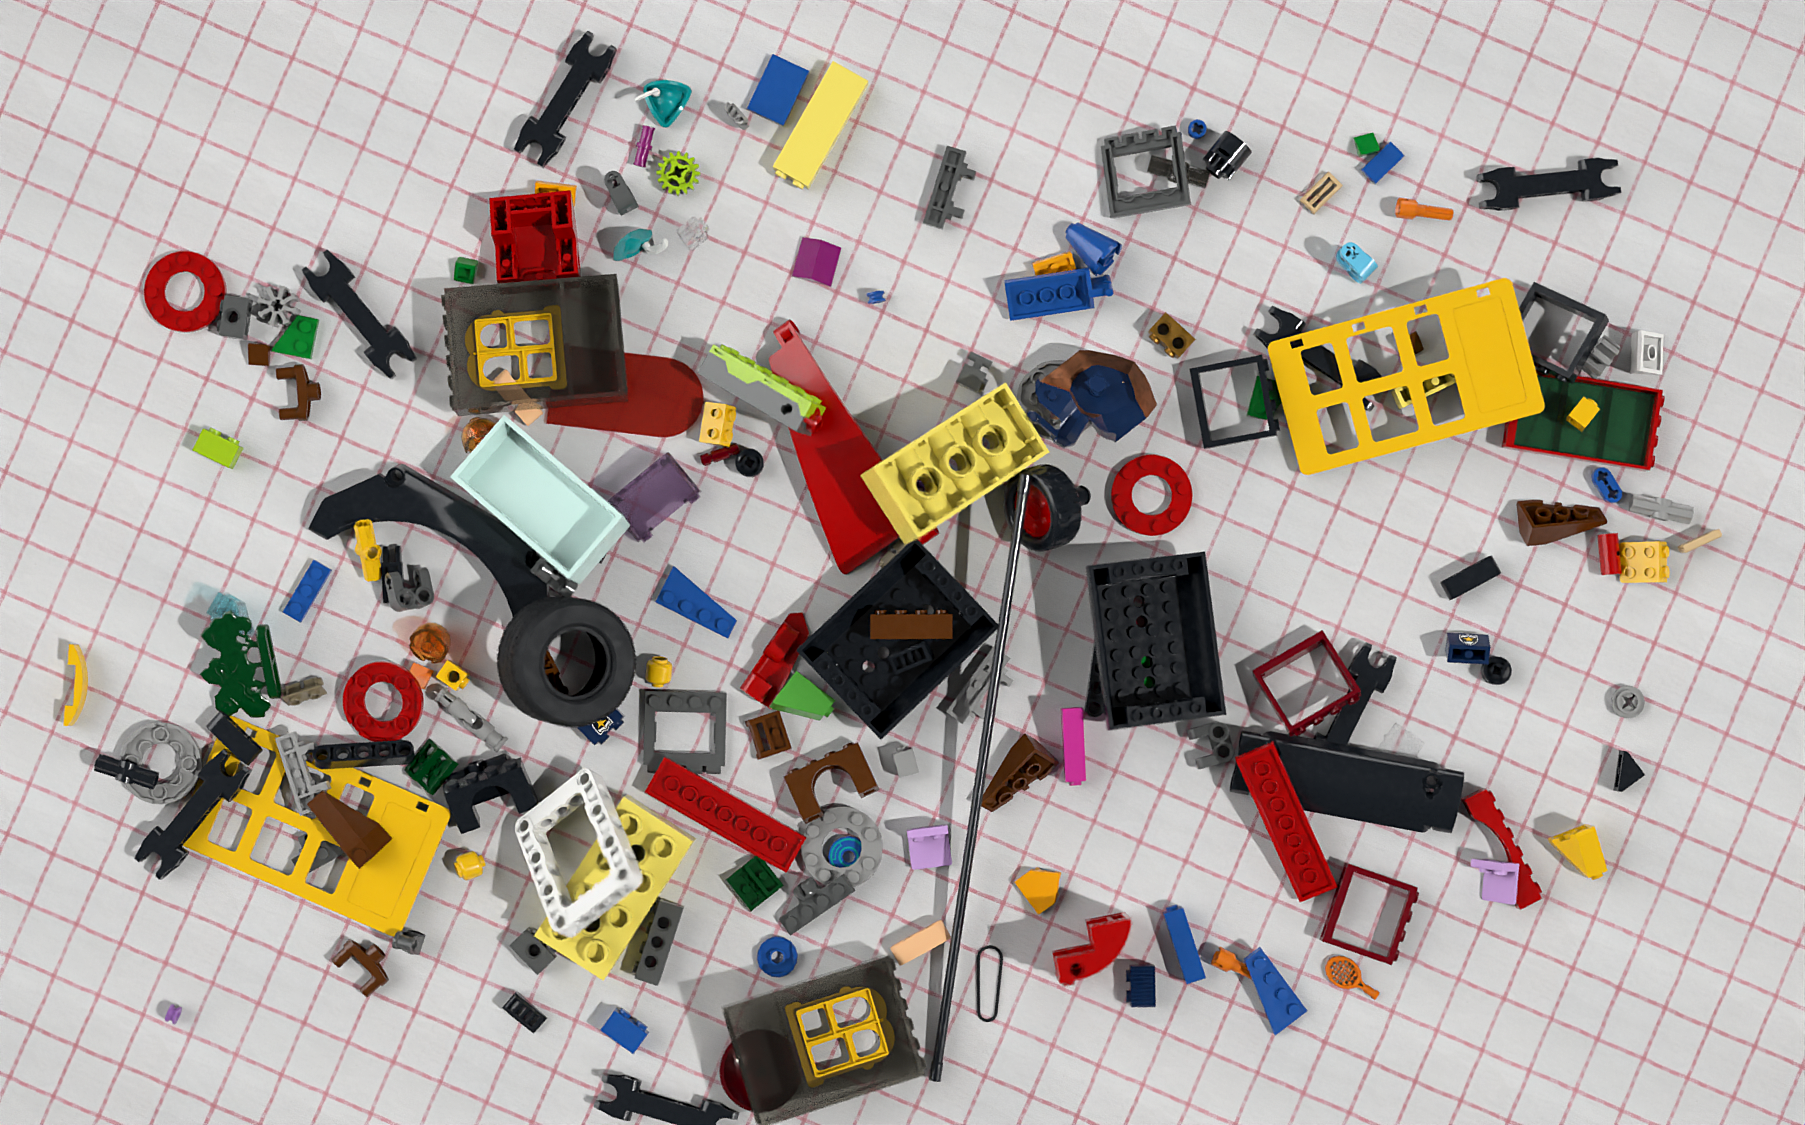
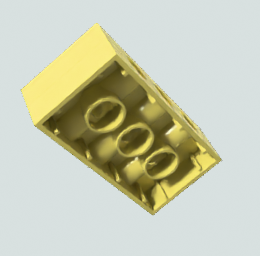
(979, 470)
(664, 850)

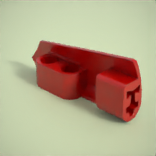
(777, 660)

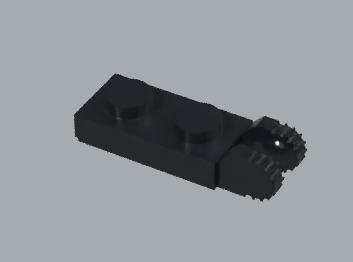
(388, 567)

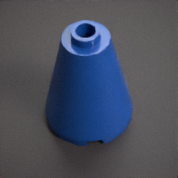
(1092, 247)

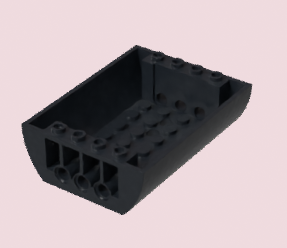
(1175, 638)
(844, 640)

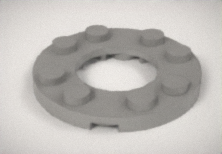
(1028, 399)
(190, 761)
(838, 818)

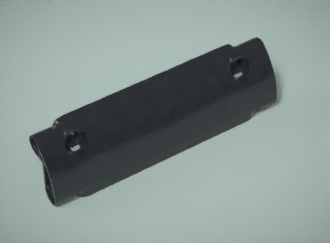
(1362, 782)

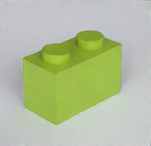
(218, 448)

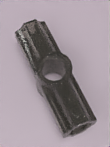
(1164, 168)

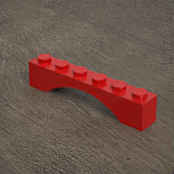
(1481, 808)

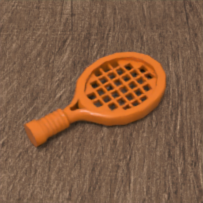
(1366, 988)

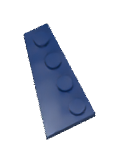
(691, 602)
(1276, 996)

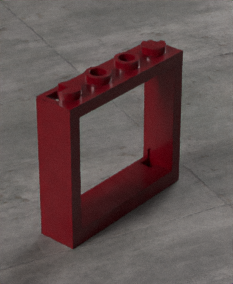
(1293, 654)
(1337, 903)

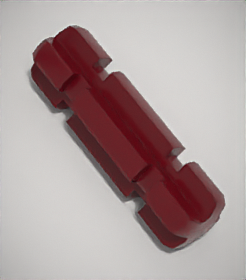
(720, 454)

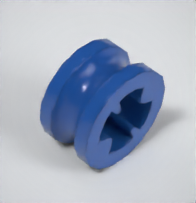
(1195, 135)
(876, 297)

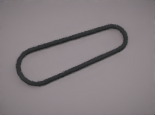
(998, 985)

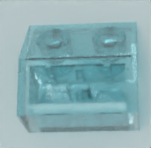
(225, 602)

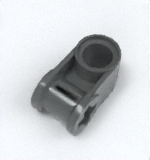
(408, 941)

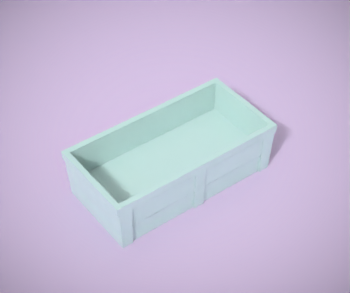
(541, 500)

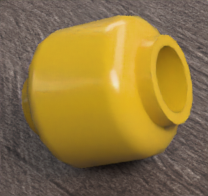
(658, 671)
(469, 865)

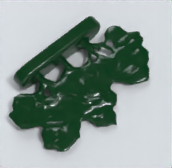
(234, 670)

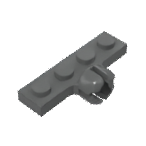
(814, 901)

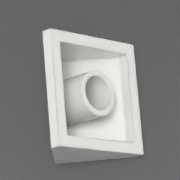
(1646, 353)

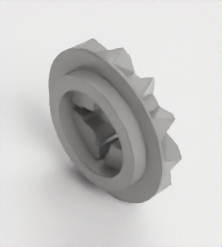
(738, 117)
(1637, 702)

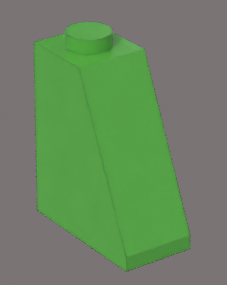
(803, 699)

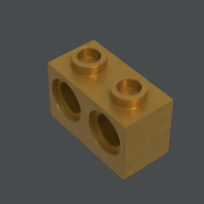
(1175, 331)

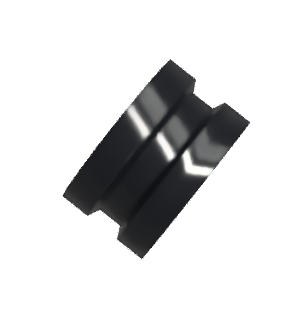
(757, 466)
(1503, 675)

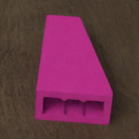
(1073, 745)

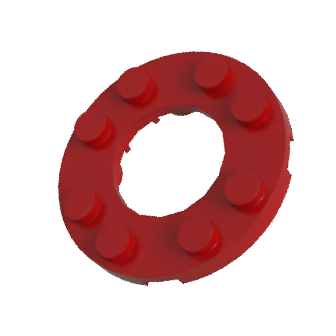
(156, 284)
(1151, 524)
(355, 706)

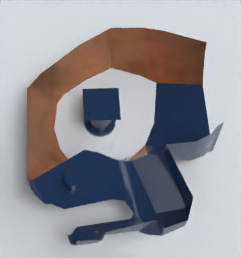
(1092, 391)

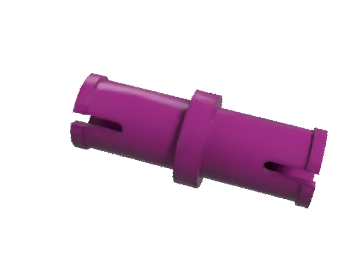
(644, 146)

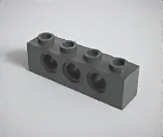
(653, 974)

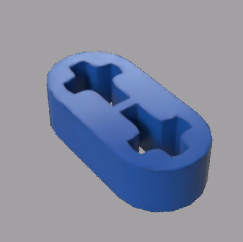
(1602, 487)

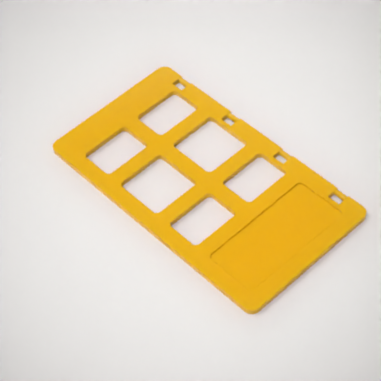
(1485, 355)
(376, 893)

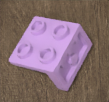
(929, 847)
(1499, 880)

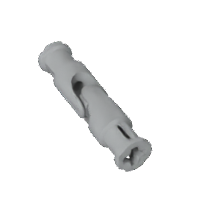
(460, 710)

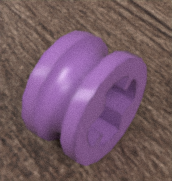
(173, 1014)

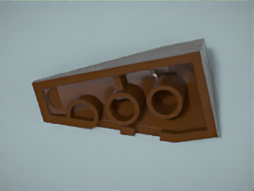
(1549, 523)
(1022, 765)
(354, 832)

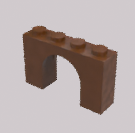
(802, 781)

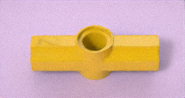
(368, 550)

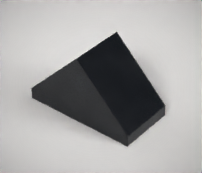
(1626, 772)

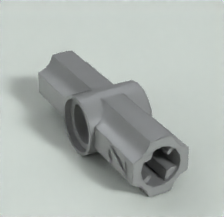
(1661, 509)

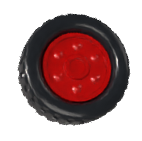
(1051, 509)

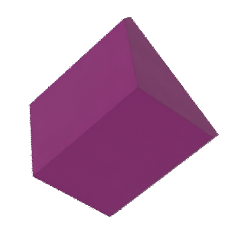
(816, 261)

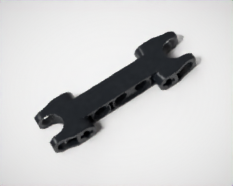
(583, 70)
(1584, 180)
(336, 285)
(1318, 356)
(1368, 680)
(170, 842)
(632, 1100)

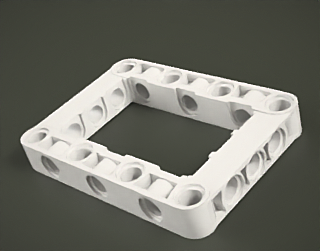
(531, 831)

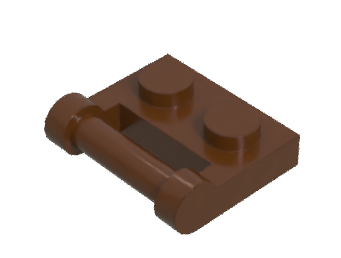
(774, 731)

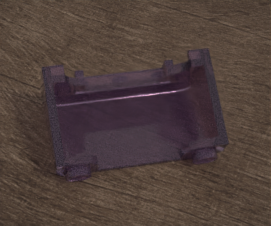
(654, 496)

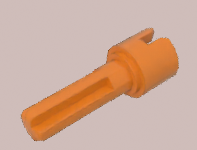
(1410, 209)
(1227, 961)

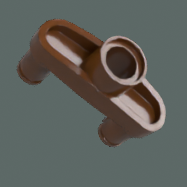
(305, 392)
(369, 958)

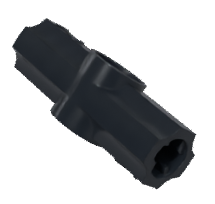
(126, 771)

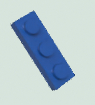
(307, 591)

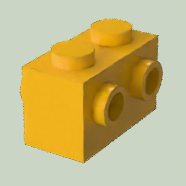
(717, 424)

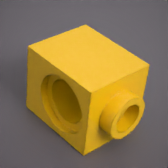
(1583, 413)
(444, 675)

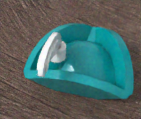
(665, 100)
(635, 242)

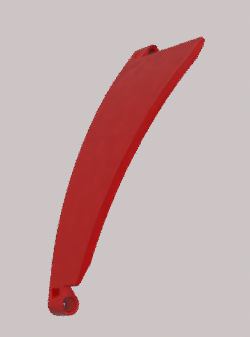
(834, 461)

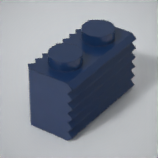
(1142, 986)

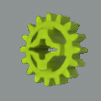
(668, 177)

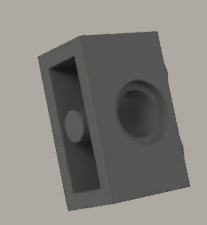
(240, 328)
(522, 948)

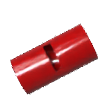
(1609, 560)

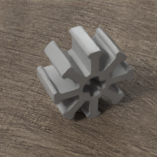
(274, 311)
(1600, 357)

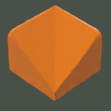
(421, 673)

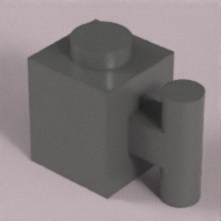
(971, 376)

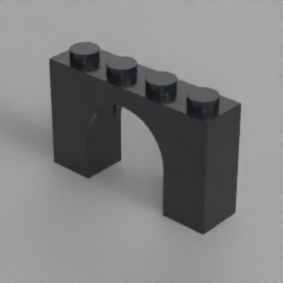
(509, 775)

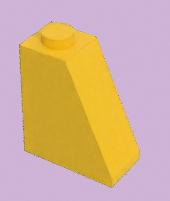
(1582, 850)

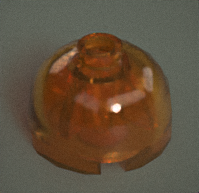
(475, 432)
(430, 642)

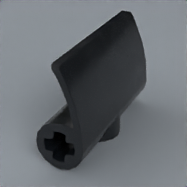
(486, 793)

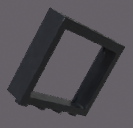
(1600, 322)
(1266, 385)

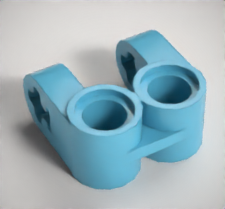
(1357, 264)

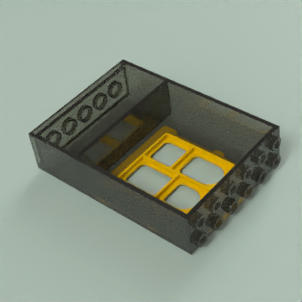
(583, 344)
(778, 1055)

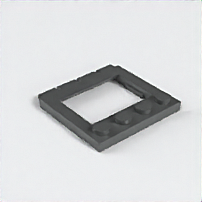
(1148, 201)
(685, 702)

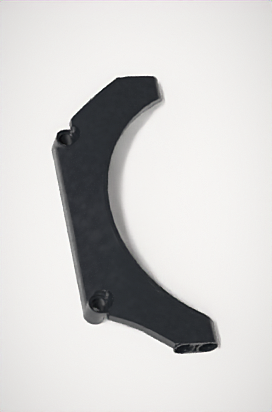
(428, 504)

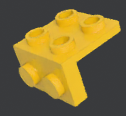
(1644, 562)

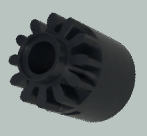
(1226, 156)

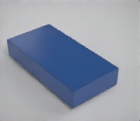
(1382, 162)

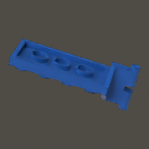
(1054, 293)

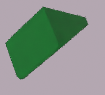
(1366, 144)
(465, 270)

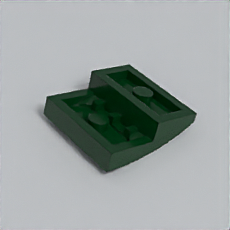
(431, 767)
(754, 883)

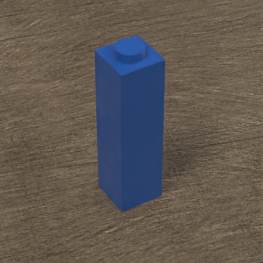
(1183, 944)

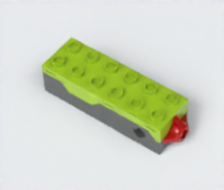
(763, 389)

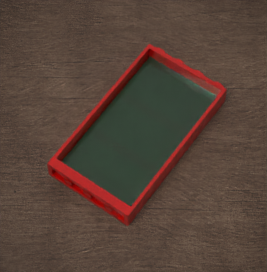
(1617, 436)

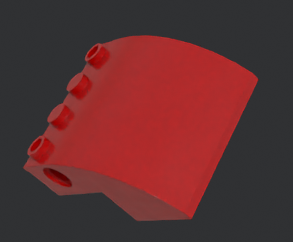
(535, 237)
(1106, 939)

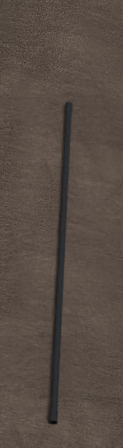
(1023, 492)

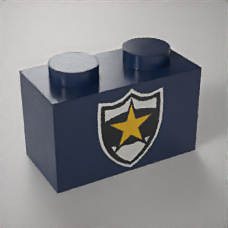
(1467, 648)
(599, 731)

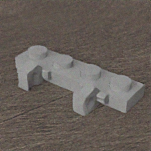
(969, 698)
(294, 760)

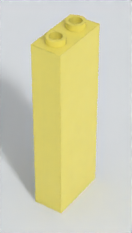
(820, 125)

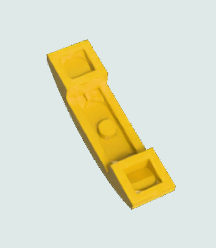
(72, 712)

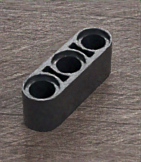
(1470, 577)
(234, 738)

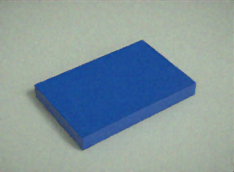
(778, 90)

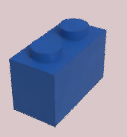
(625, 1030)

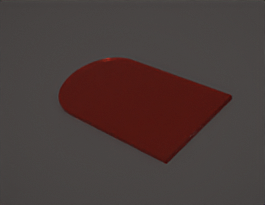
(661, 403)

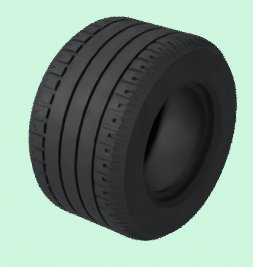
(524, 651)

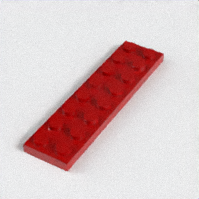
(725, 814)
(1286, 822)

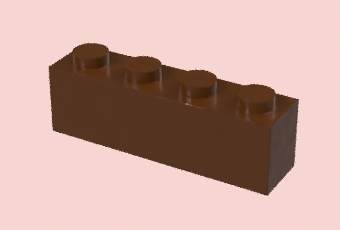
(910, 625)

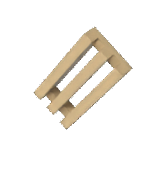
(1308, 205)
(1699, 541)

